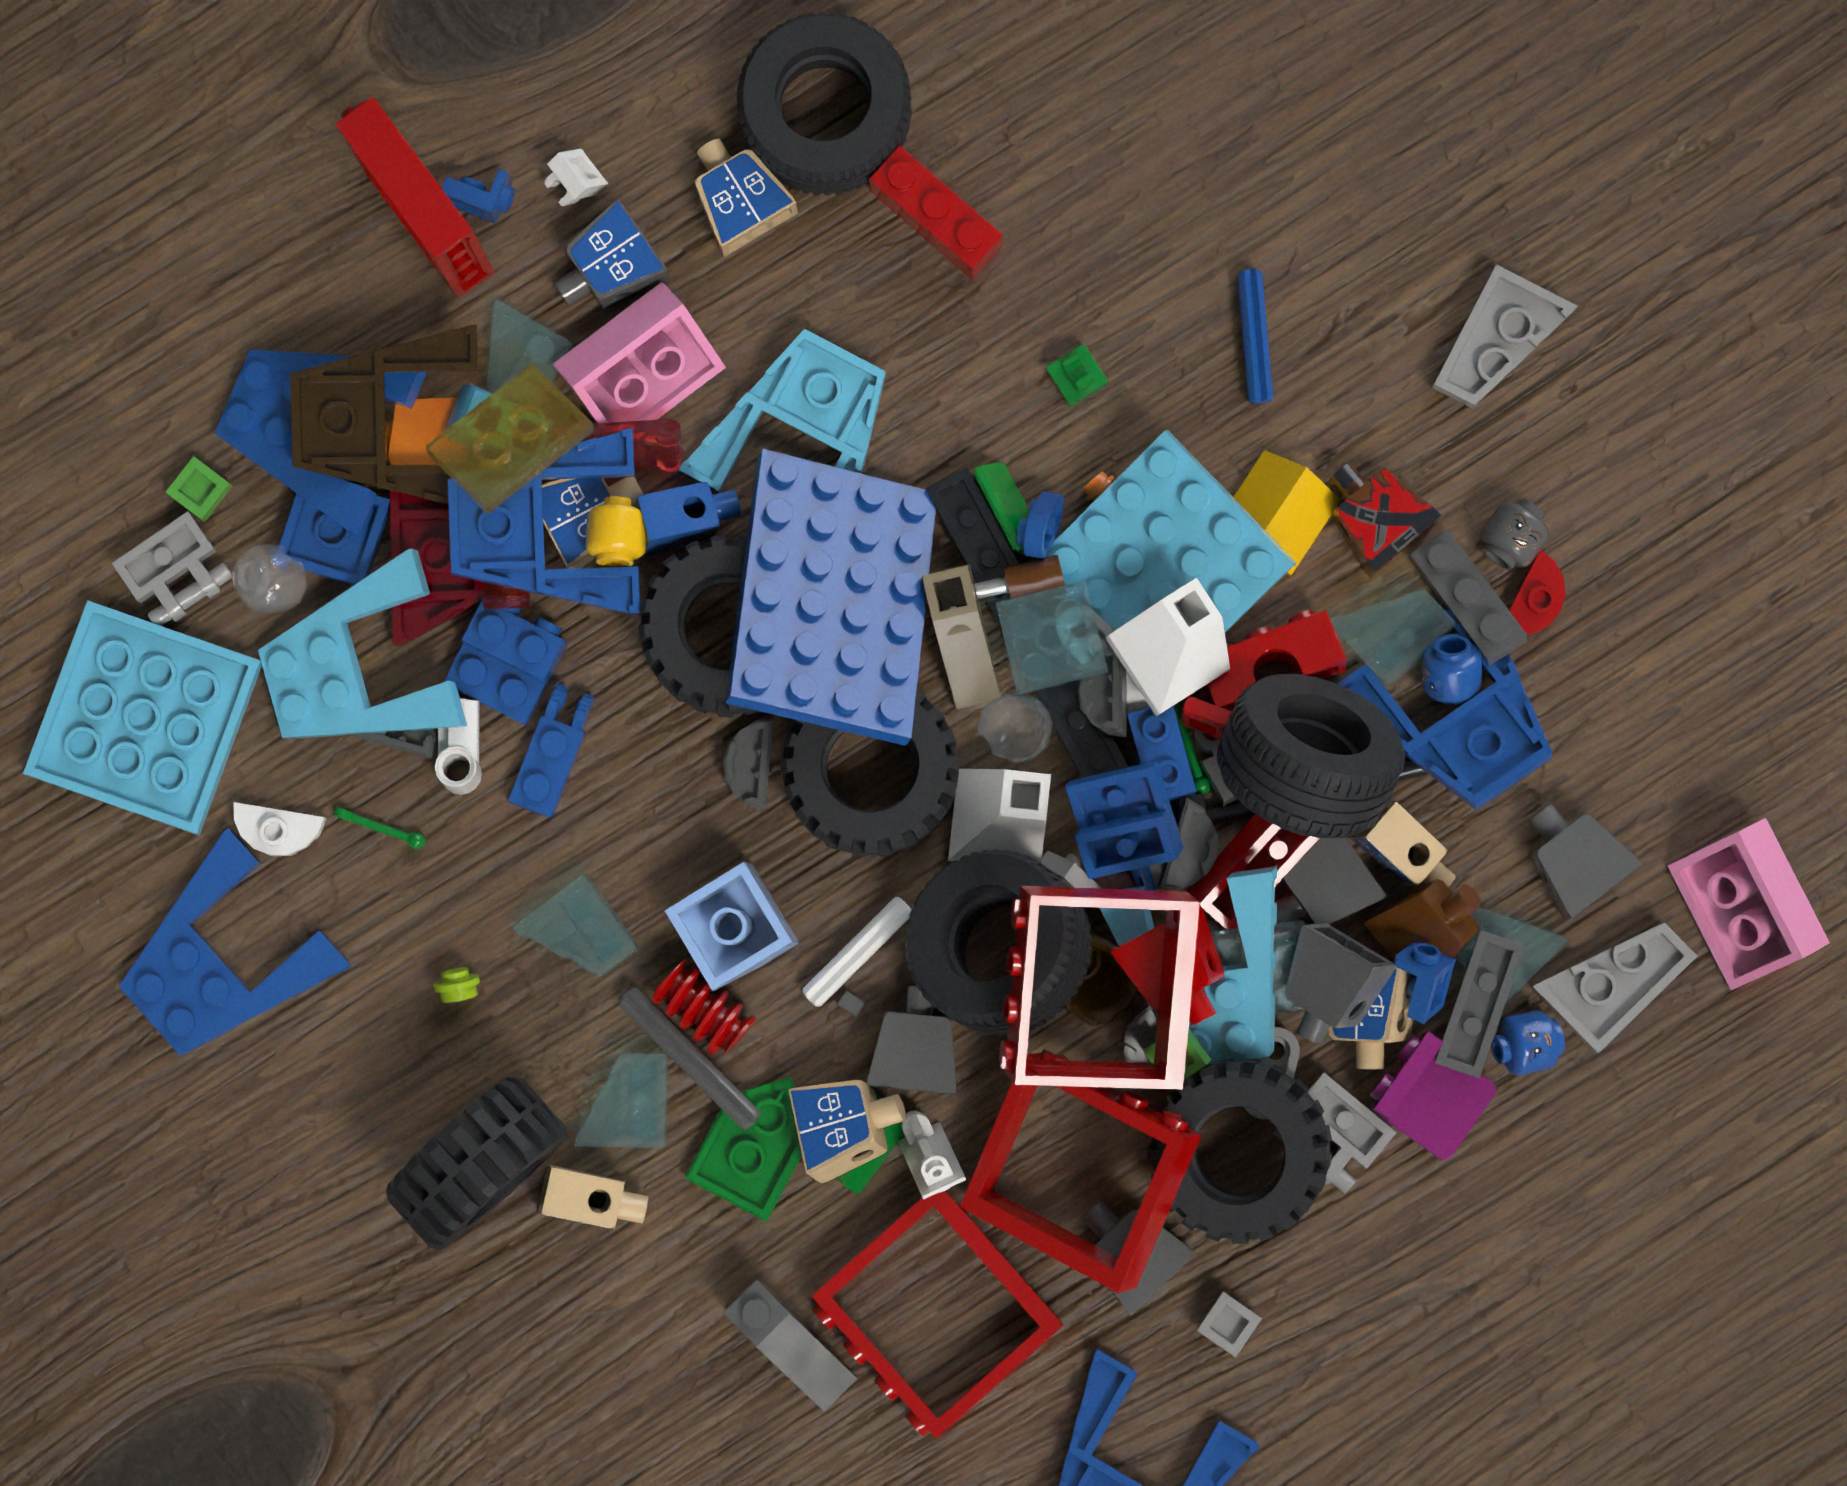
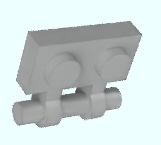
(165, 558)
(1352, 1129)

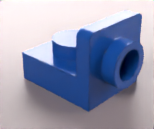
(471, 196)
(1430, 980)

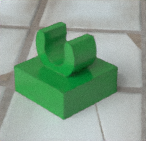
(1076, 376)

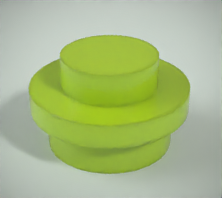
(457, 985)

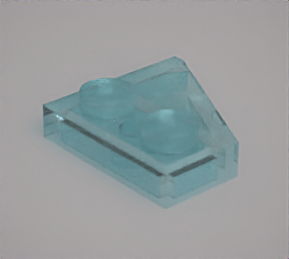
(580, 927)

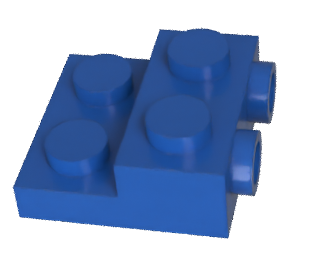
(507, 661)

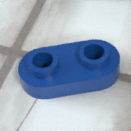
(1042, 526)

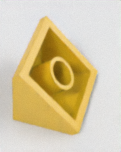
(1287, 503)

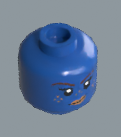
(1452, 669)
(1528, 1043)

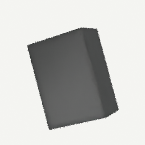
(851, 1003)

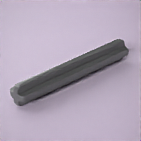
(689, 1058)

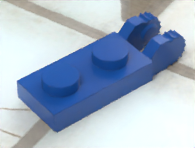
(551, 756)

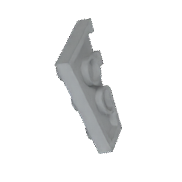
(1499, 334)
(1615, 985)

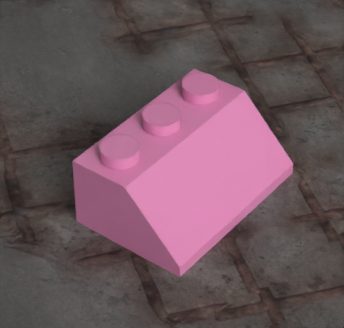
(640, 361)
(1748, 904)

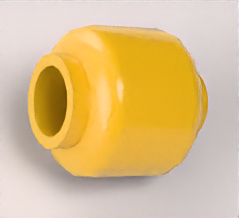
(615, 533)

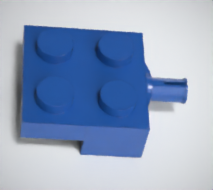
(1124, 822)

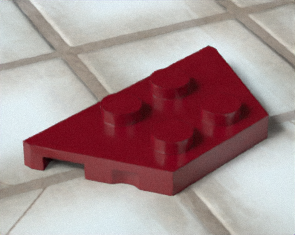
(425, 527)

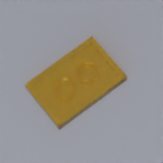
(509, 438)

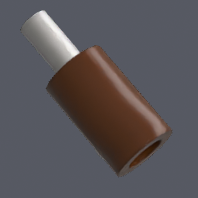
(1024, 579)

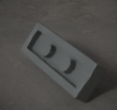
(1468, 597)
(1479, 1003)

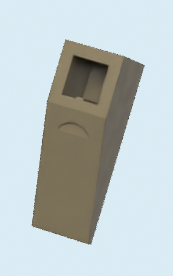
(961, 636)

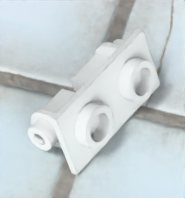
(929, 1155)

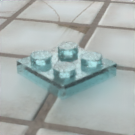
(1052, 637)

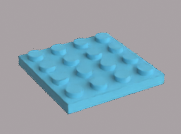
(1164, 529)
(143, 717)

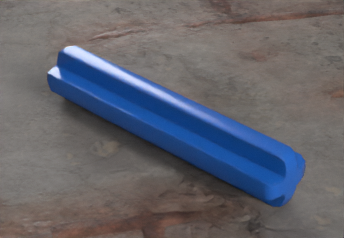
(1255, 336)

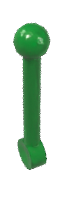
(1201, 783)
(415, 840)

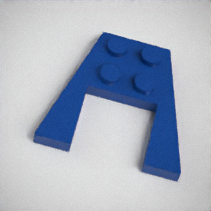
(260, 428)
(509, 541)
(1477, 746)
(189, 987)
(1101, 1397)

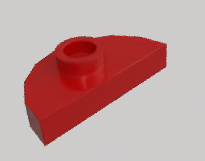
(1539, 596)

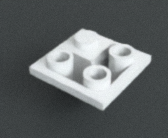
(1173, 646)
(999, 812)

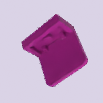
(1431, 1100)

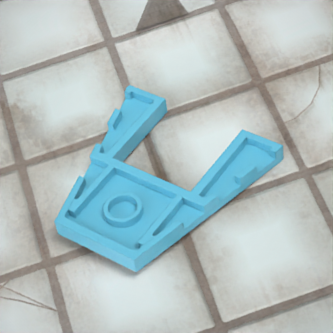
(810, 389)
(318, 675)
(1245, 994)

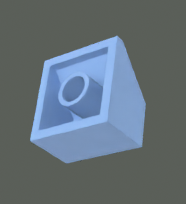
(732, 926)

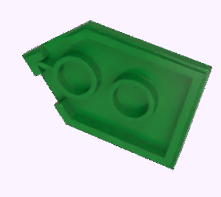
(754, 1163)

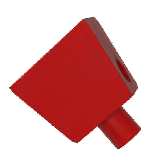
(1143, 963)

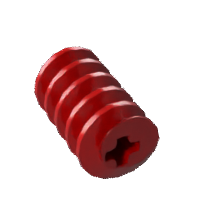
(702, 1009)

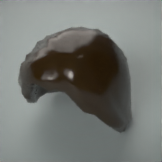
(1105, 987)

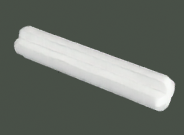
(857, 952)

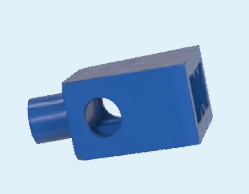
(672, 528)

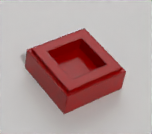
(1204, 717)

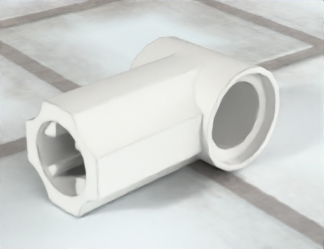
(457, 745)

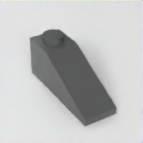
(790, 1344)

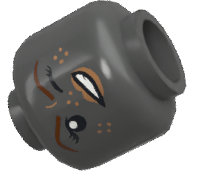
(1514, 534)

